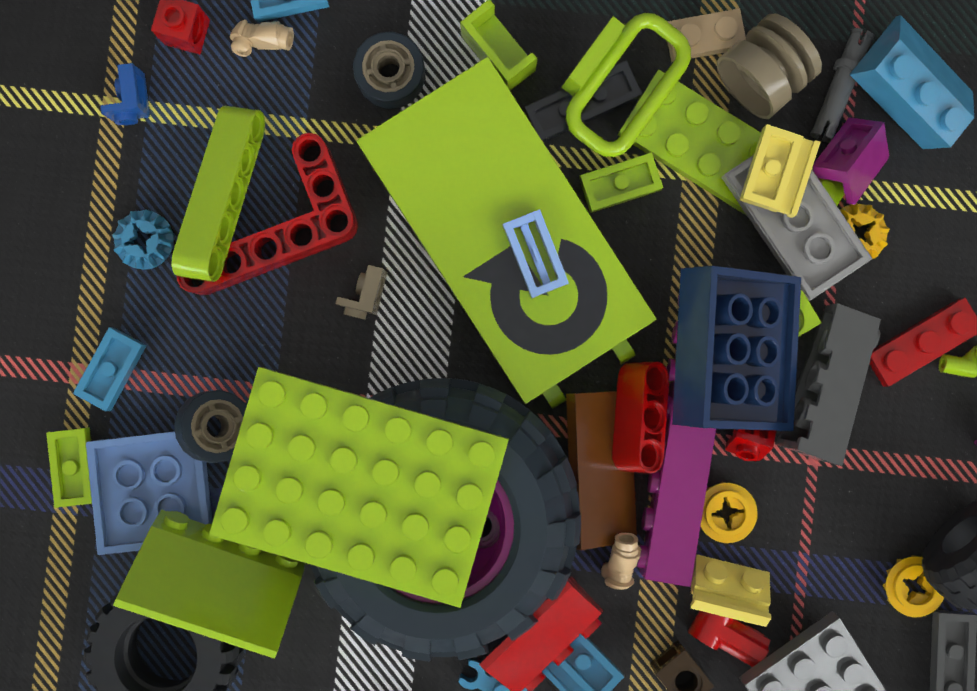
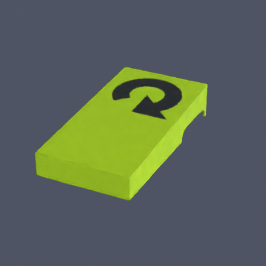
(460, 172)

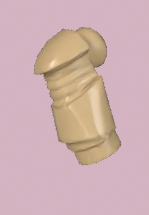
(260, 36)
(622, 561)

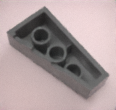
(832, 384)

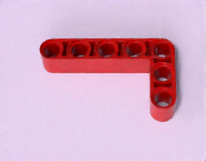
(285, 233)

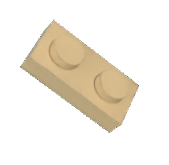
(710, 32)

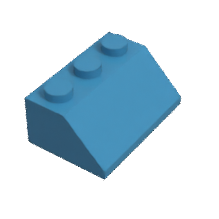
(915, 87)

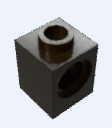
(674, 661)

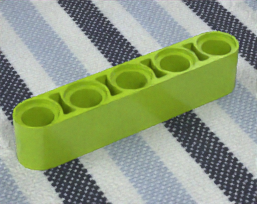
(218, 194)

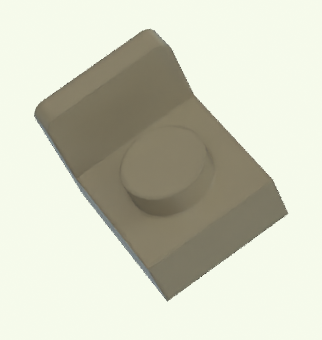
(370, 288)

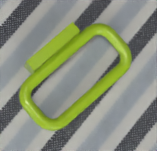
(600, 61)

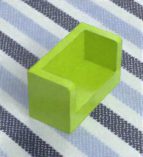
(491, 39)

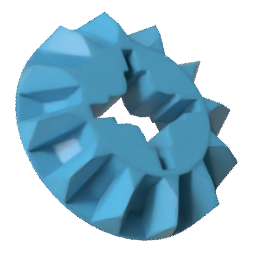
(158, 246)

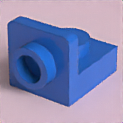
(132, 92)

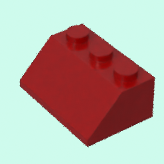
(521, 661)

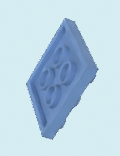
(135, 481)

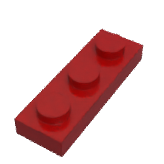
(924, 342)

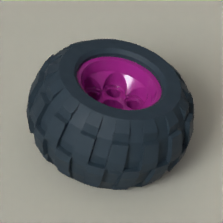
(518, 558)

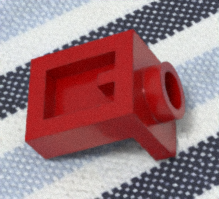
(751, 444)

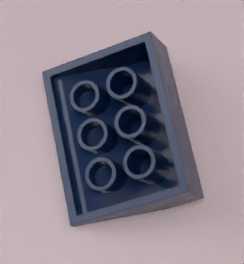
(736, 349)

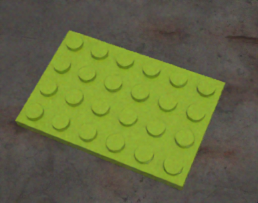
(359, 486)

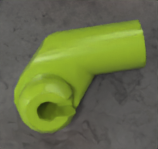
(960, 366)

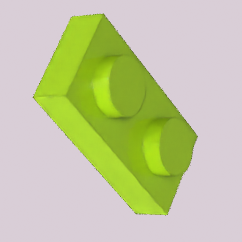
(621, 182)
(69, 467)

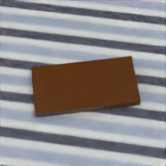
(602, 489)

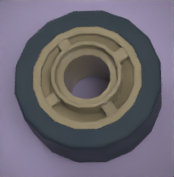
(380, 51)
(192, 425)

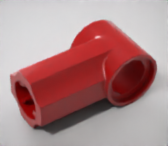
(731, 636)

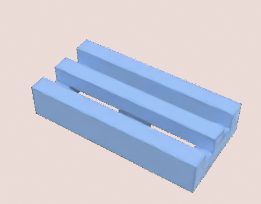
(522, 222)

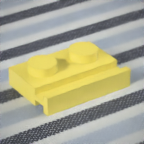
(779, 171)
(731, 590)

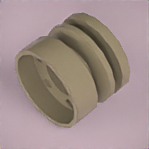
(769, 65)

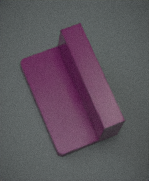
(854, 156)

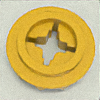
(877, 232)
(739, 524)
(916, 603)

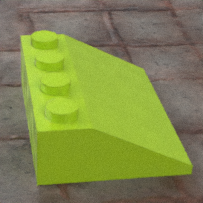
(211, 585)

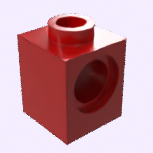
(181, 25)

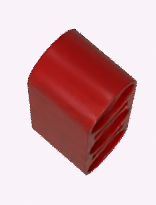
(640, 417)

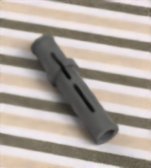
(841, 85)

